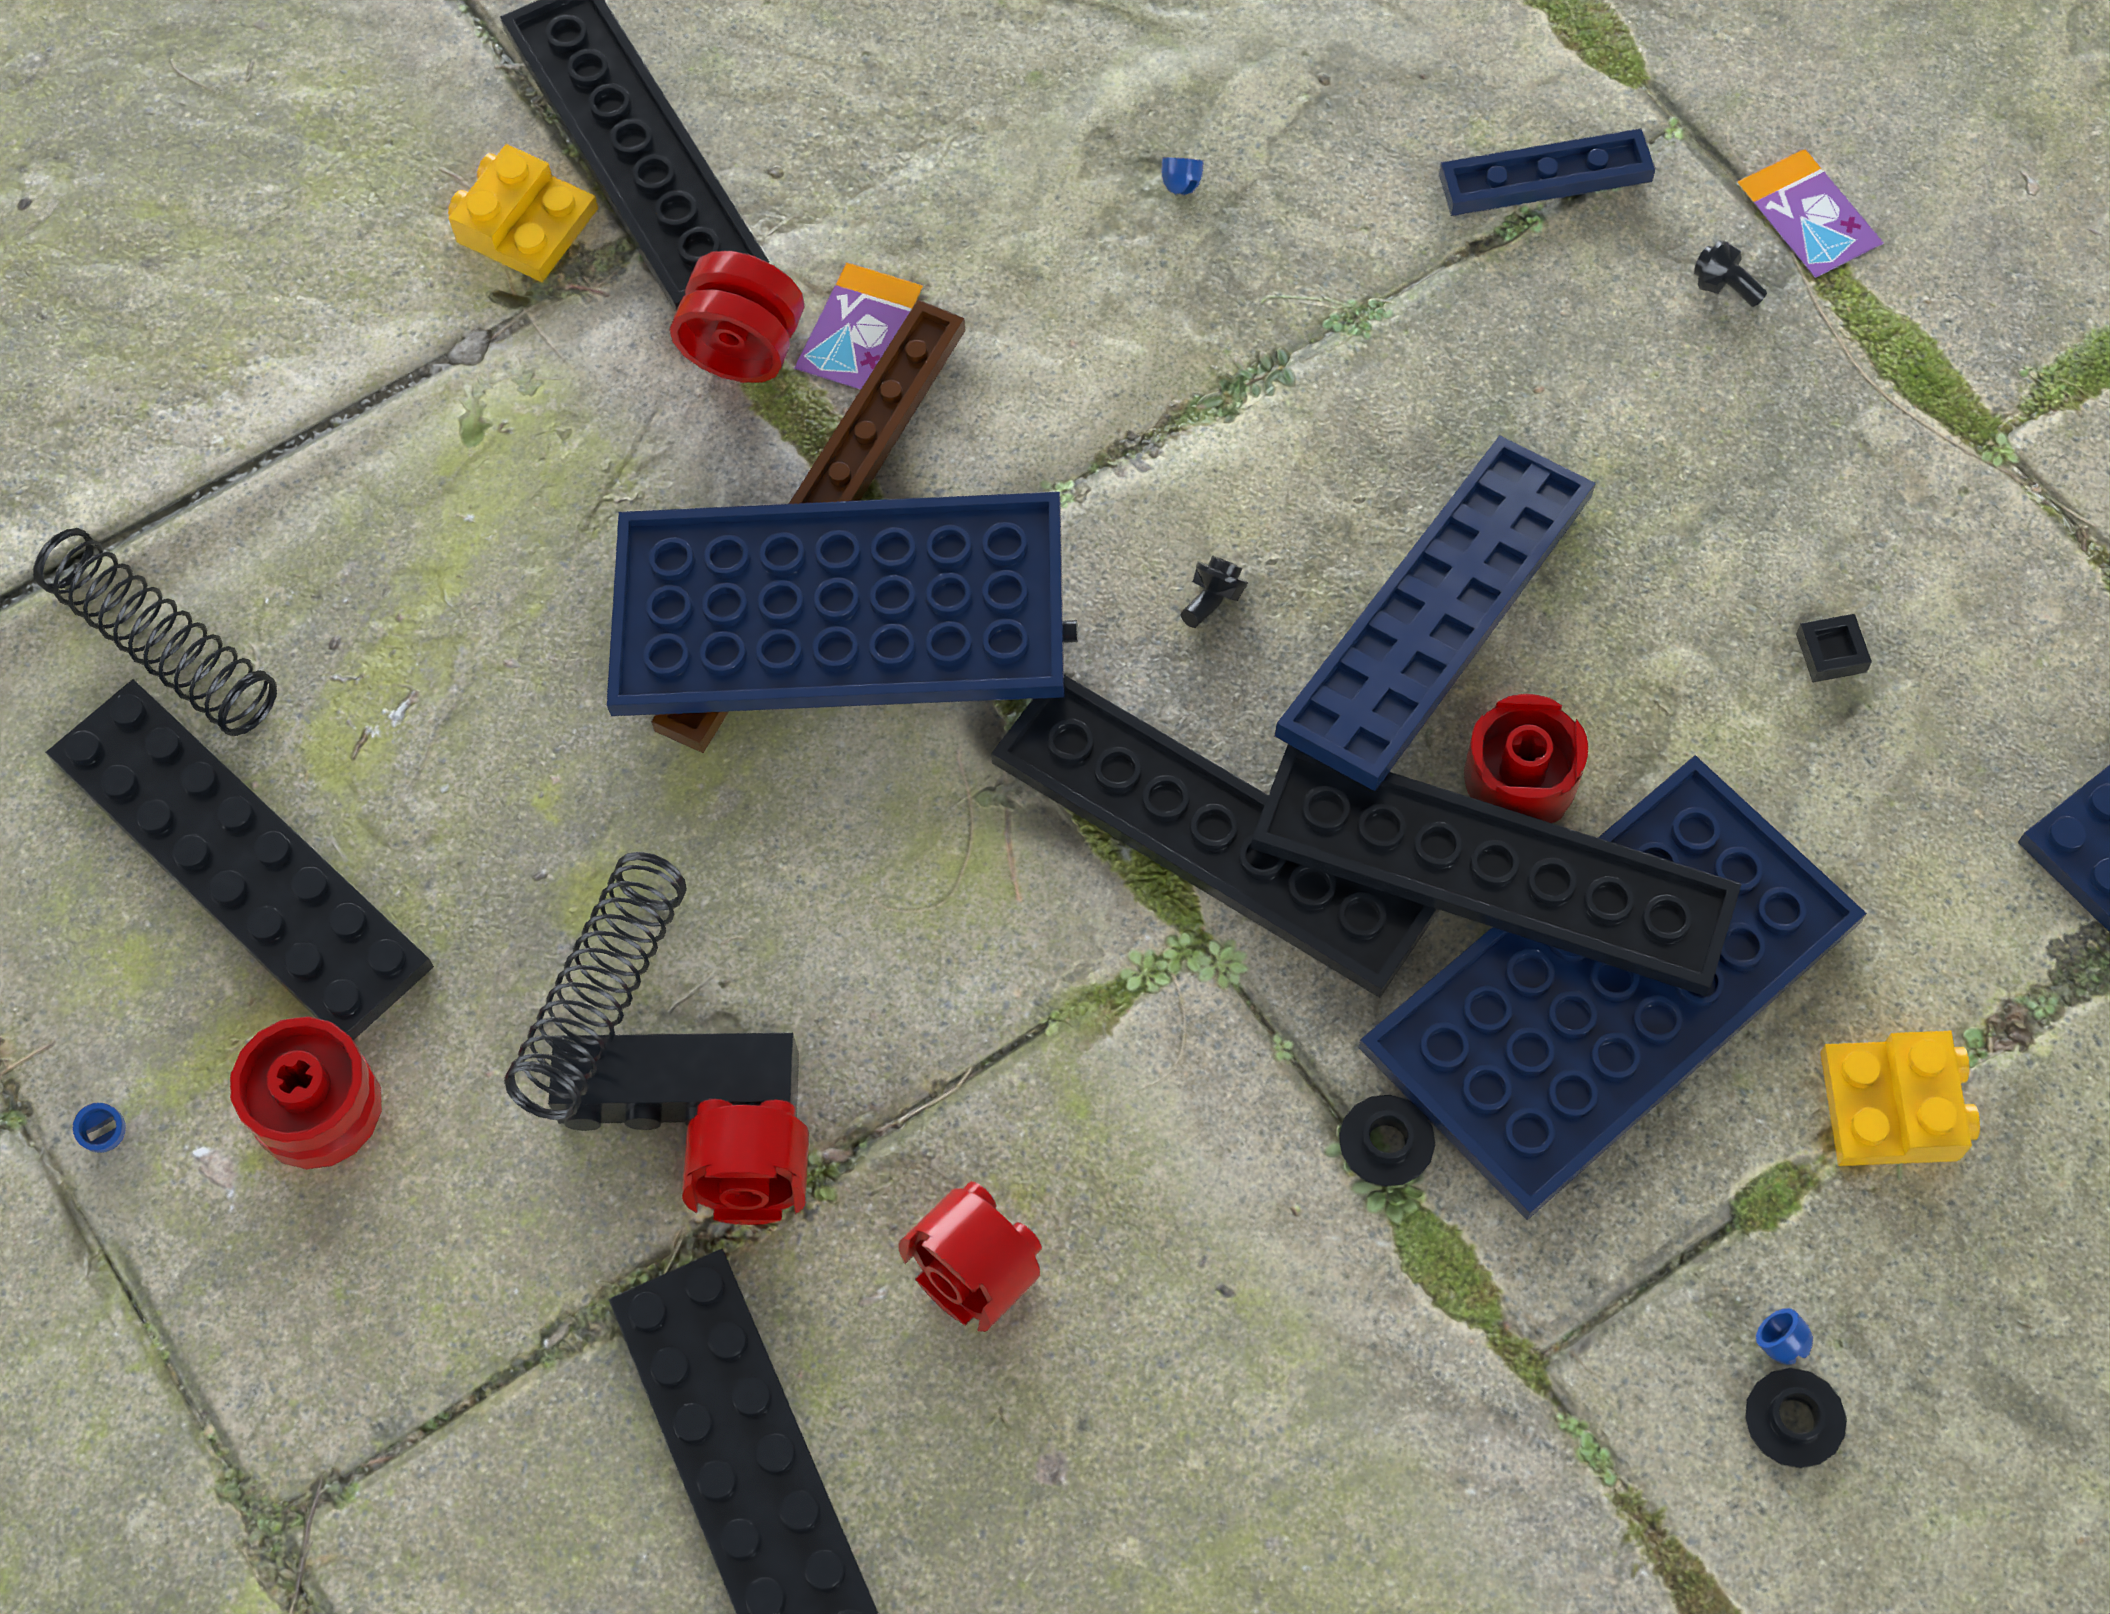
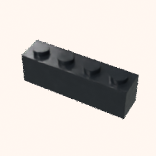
(668, 1075)

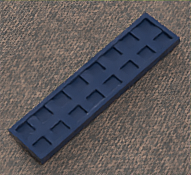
(1434, 613)

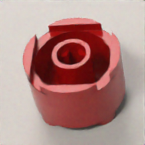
(1526, 757)
(746, 1161)
(972, 1256)

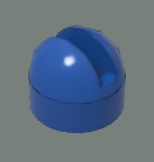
(1181, 174)
(93, 1118)
(1785, 1336)

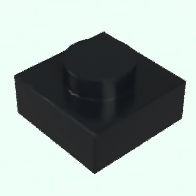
(1833, 648)

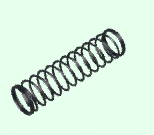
(72, 578)
(542, 1066)

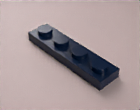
(1546, 172)

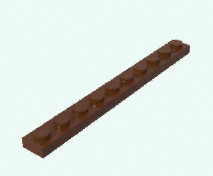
(858, 448)

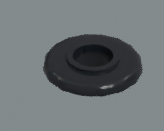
(1383, 1167)
(1775, 1438)

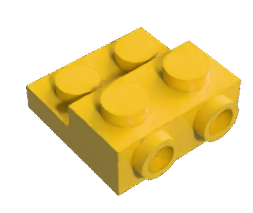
(520, 213)
(1899, 1099)

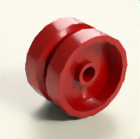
(737, 317)
(306, 1092)

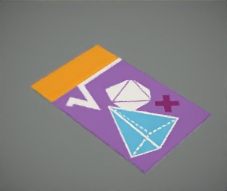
(1810, 213)
(857, 325)

